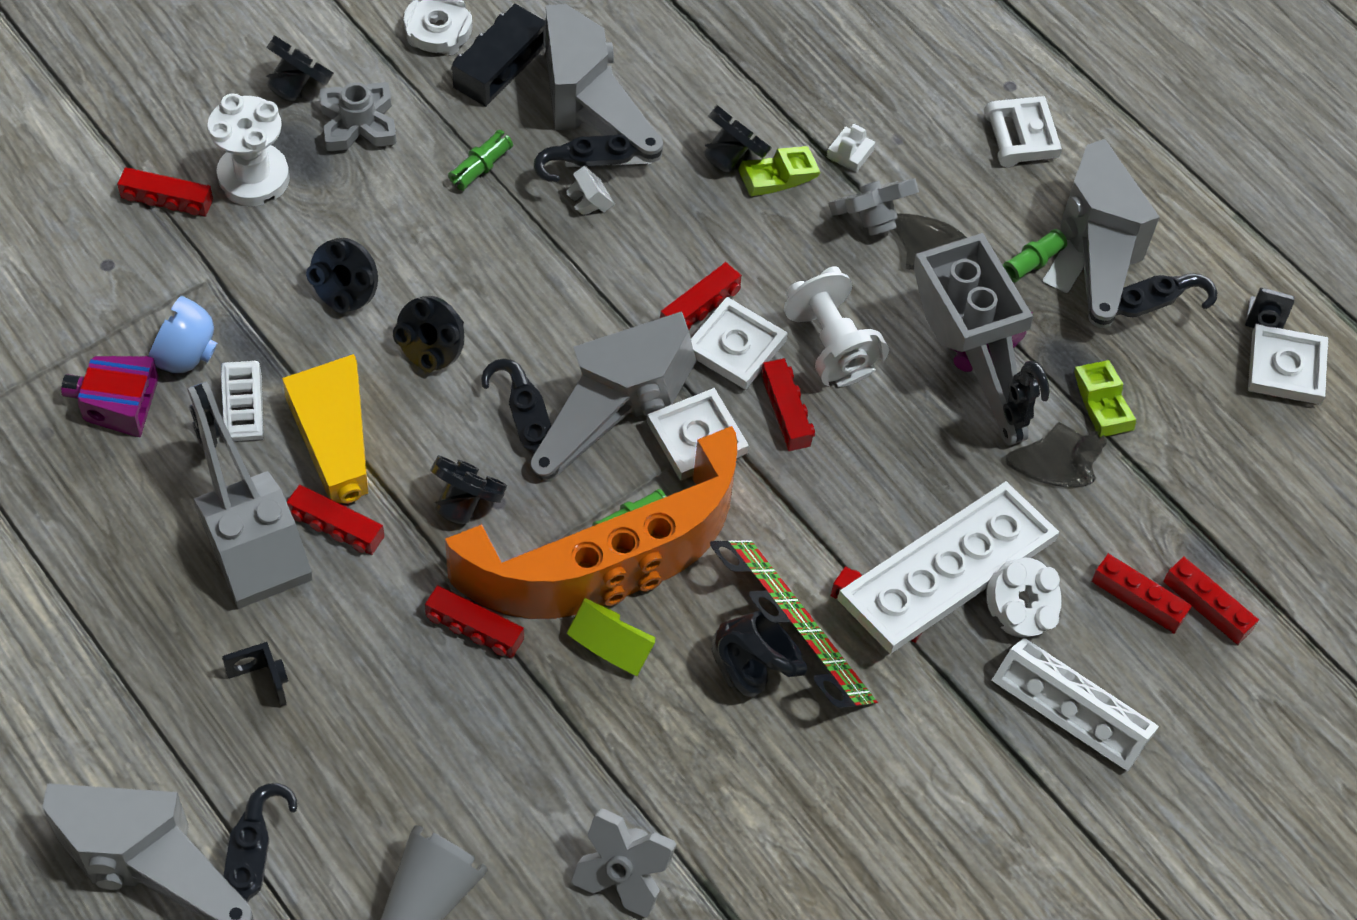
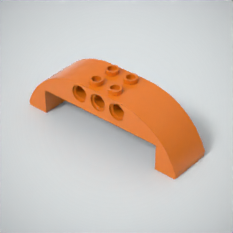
(605, 559)

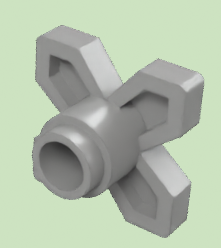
(357, 112)
(875, 204)
(624, 859)

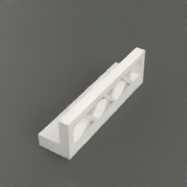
(1074, 703)

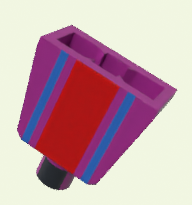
(115, 392)

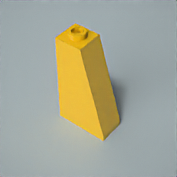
(331, 424)

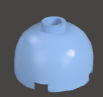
(184, 338)

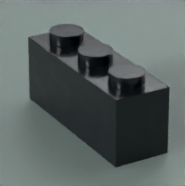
(499, 54)

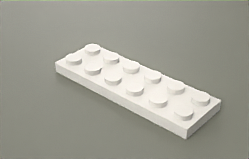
(946, 567)

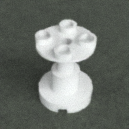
(251, 166)
(847, 351)

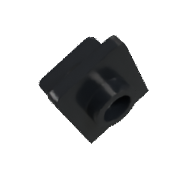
(1269, 309)
(262, 658)

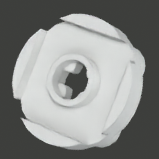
(434, 38)
(1043, 591)

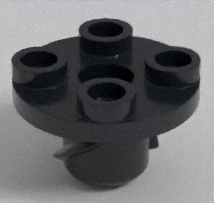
(293, 71)
(731, 142)
(343, 274)
(429, 333)
(463, 489)

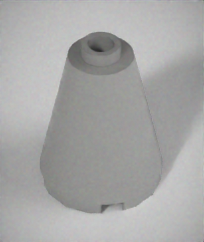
(430, 879)

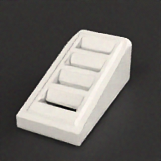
(242, 377)

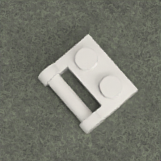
(1033, 128)

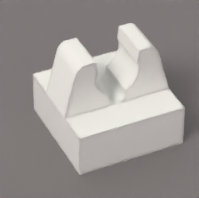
(851, 148)
(593, 192)

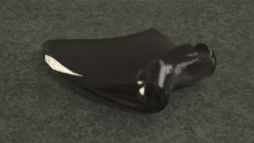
(922, 234)
(1059, 458)

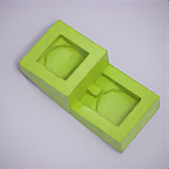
(783, 171)
(1103, 398)
(610, 638)

